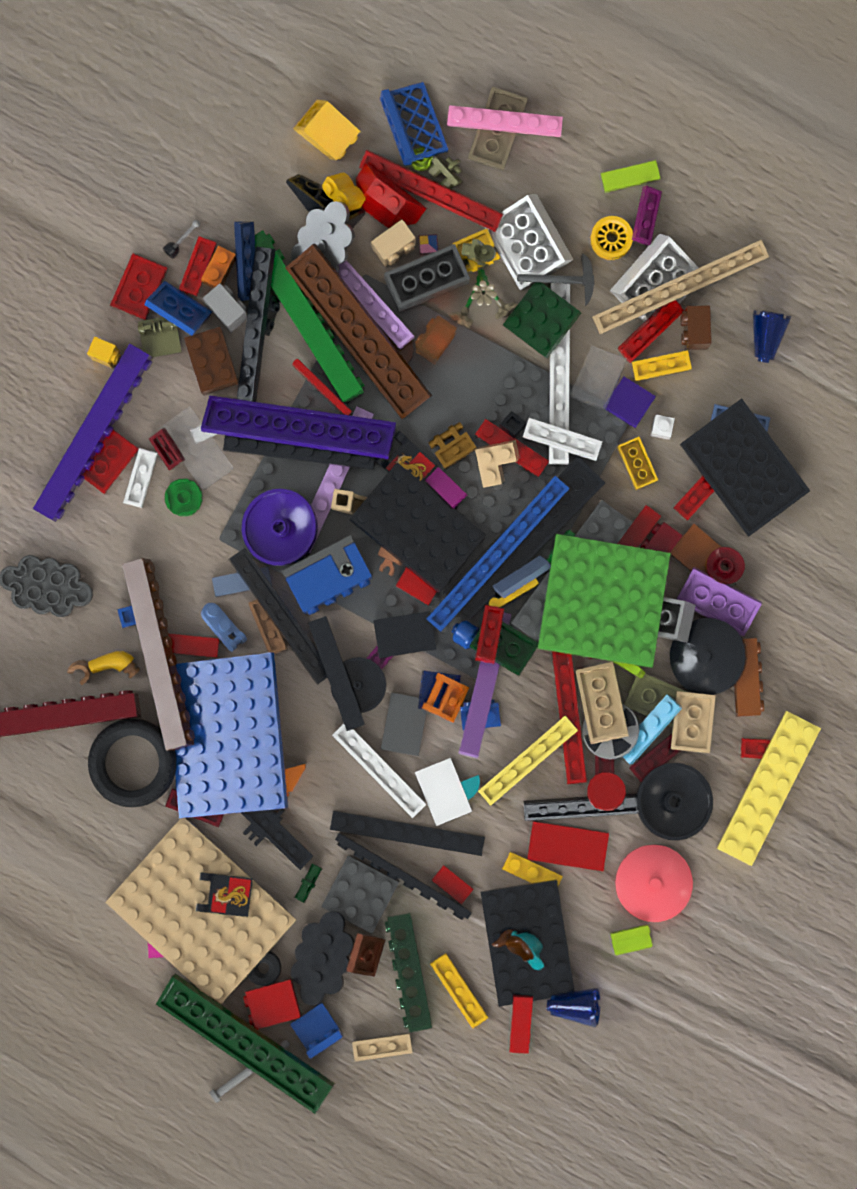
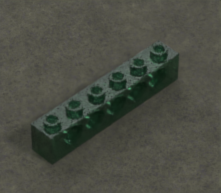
(423, 1020)

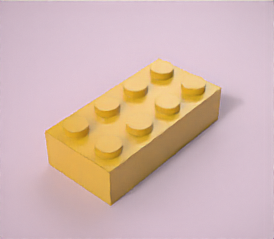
(637, 463)

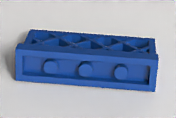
(397, 123)

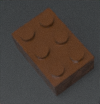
(211, 361)

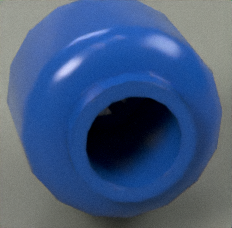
(464, 633)

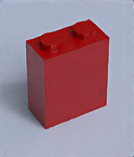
(272, 1004)

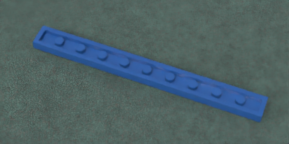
(498, 553)

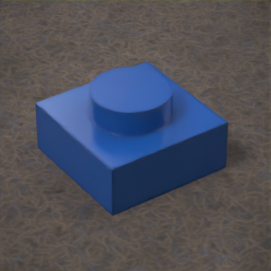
(126, 616)

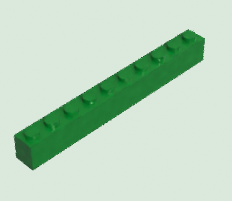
(311, 326)

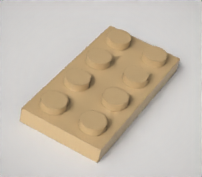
(602, 703)

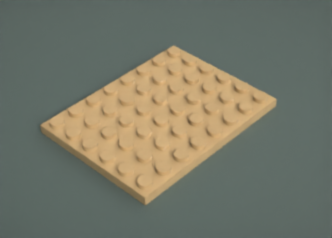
(205, 947)

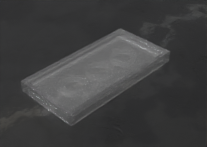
(199, 449)

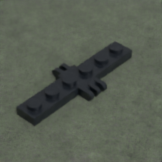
(266, 824)

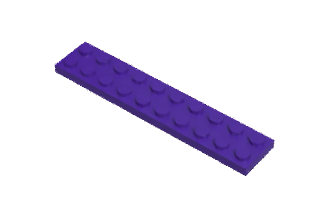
(298, 427)

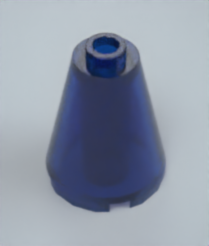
(768, 333)
(577, 1006)

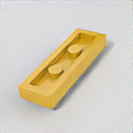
(661, 365)
(528, 870)

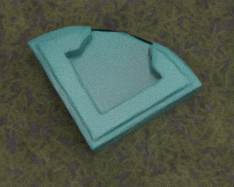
(471, 786)

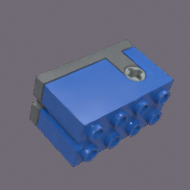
(320, 576)

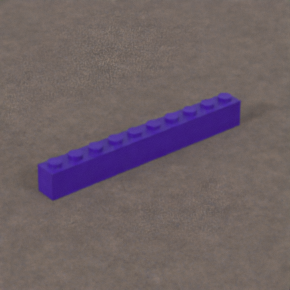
(93, 432)

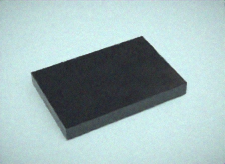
(404, 634)

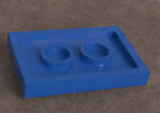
(178, 308)

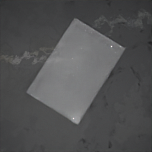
(598, 378)

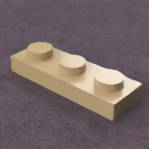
(382, 1047)

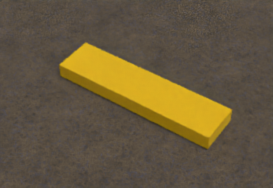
(459, 990)

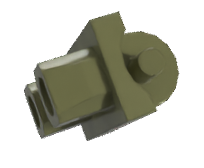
(440, 166)
(478, 252)

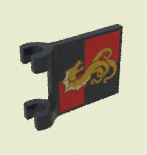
(410, 458)
(227, 895)

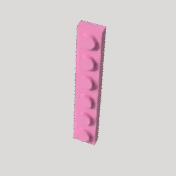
(504, 121)

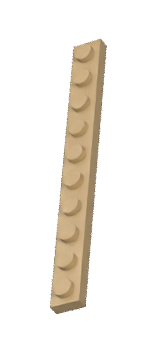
(680, 286)

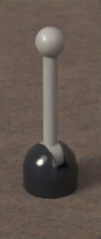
(172, 248)

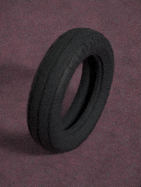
(99, 774)

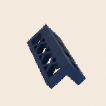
(245, 256)

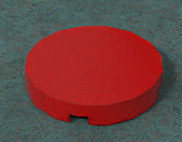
(606, 791)

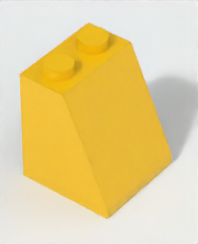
(327, 129)

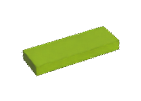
(630, 176)

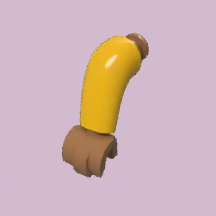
(115, 660)

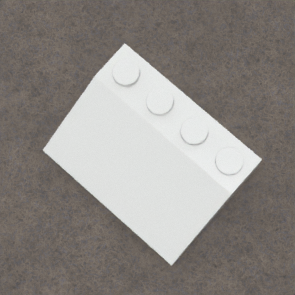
(529, 240)
(655, 266)

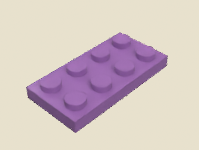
(719, 600)

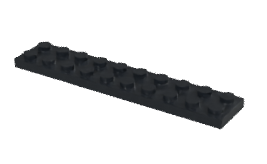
(583, 486)

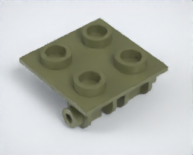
(159, 337)

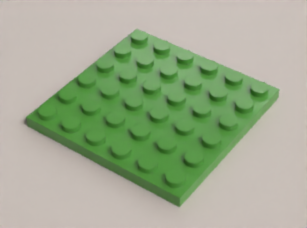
(603, 601)

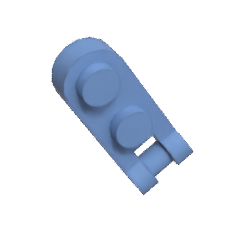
(222, 626)

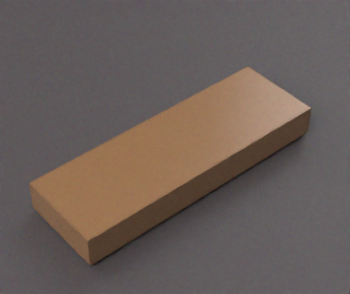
(271, 636)

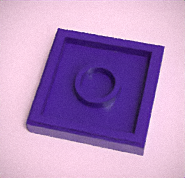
(630, 402)

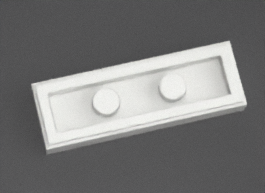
(140, 478)

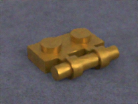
(456, 449)

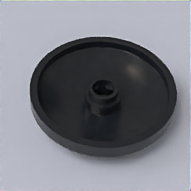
(710, 659)
(674, 801)

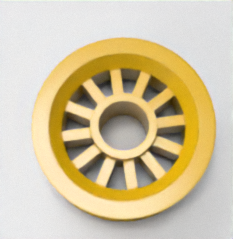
(614, 221)

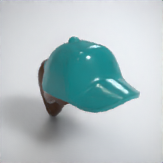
(523, 945)

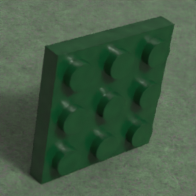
(542, 319)

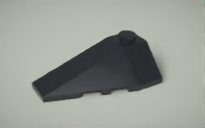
(315, 198)

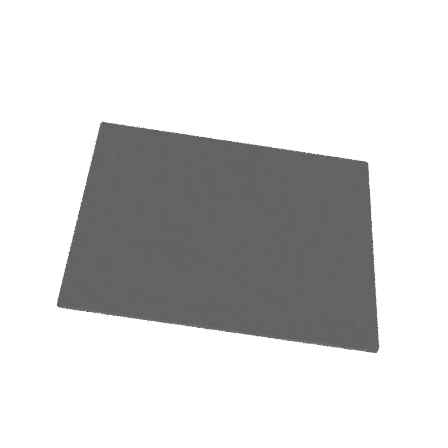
(467, 386)

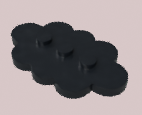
(322, 958)

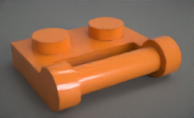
(451, 700)

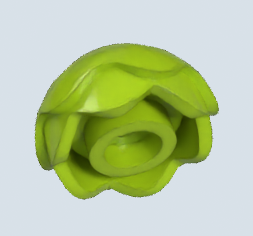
(424, 164)

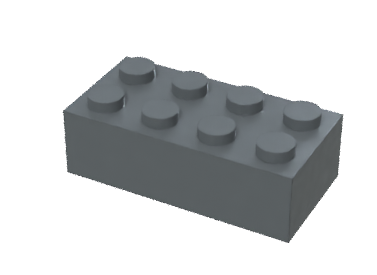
(426, 278)

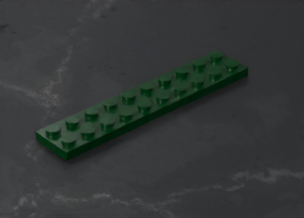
(245, 1043)

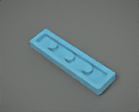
(653, 726)

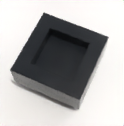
(512, 424)

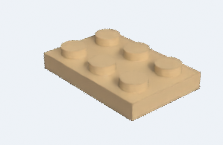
(693, 723)

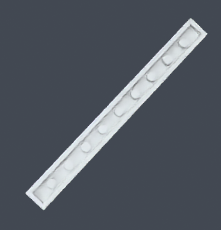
(560, 383)

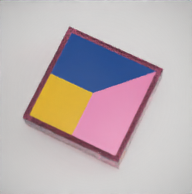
(428, 244)

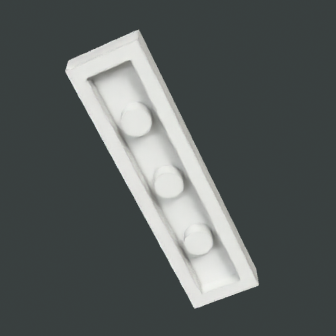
(562, 439)

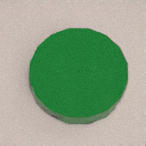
(183, 497)

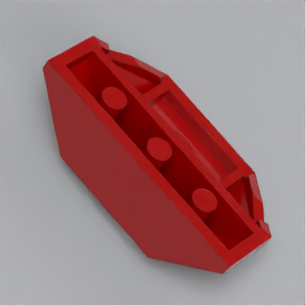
(386, 200)

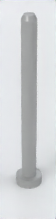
(237, 1079)

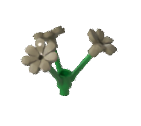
(482, 292)

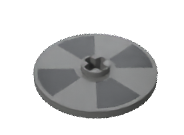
(617, 747)

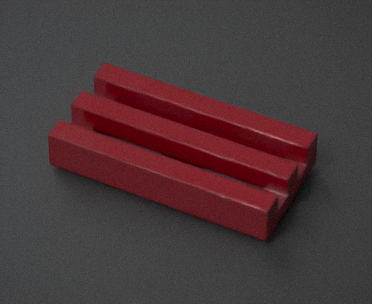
(169, 447)

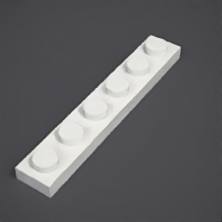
(380, 770)

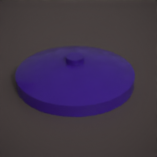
(279, 527)

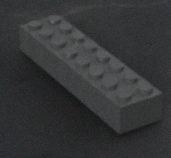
(602, 525)

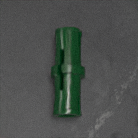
(308, 883)

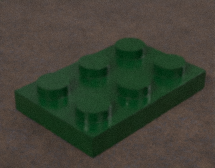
(513, 648)

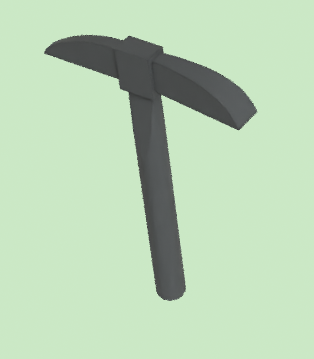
(586, 279)

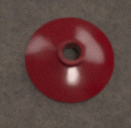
(729, 558)

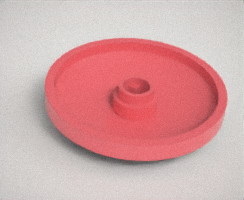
(654, 883)

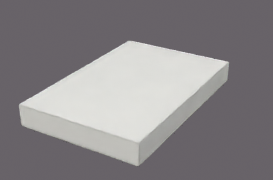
(443, 791)

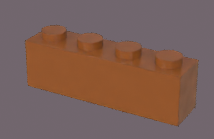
(749, 687)

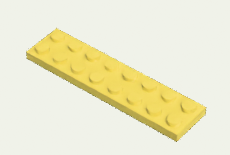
(768, 788)

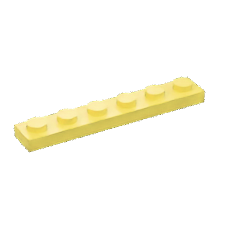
(528, 760)

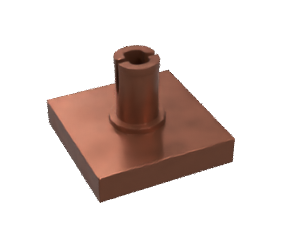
(365, 955)

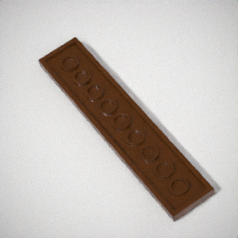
(358, 331)

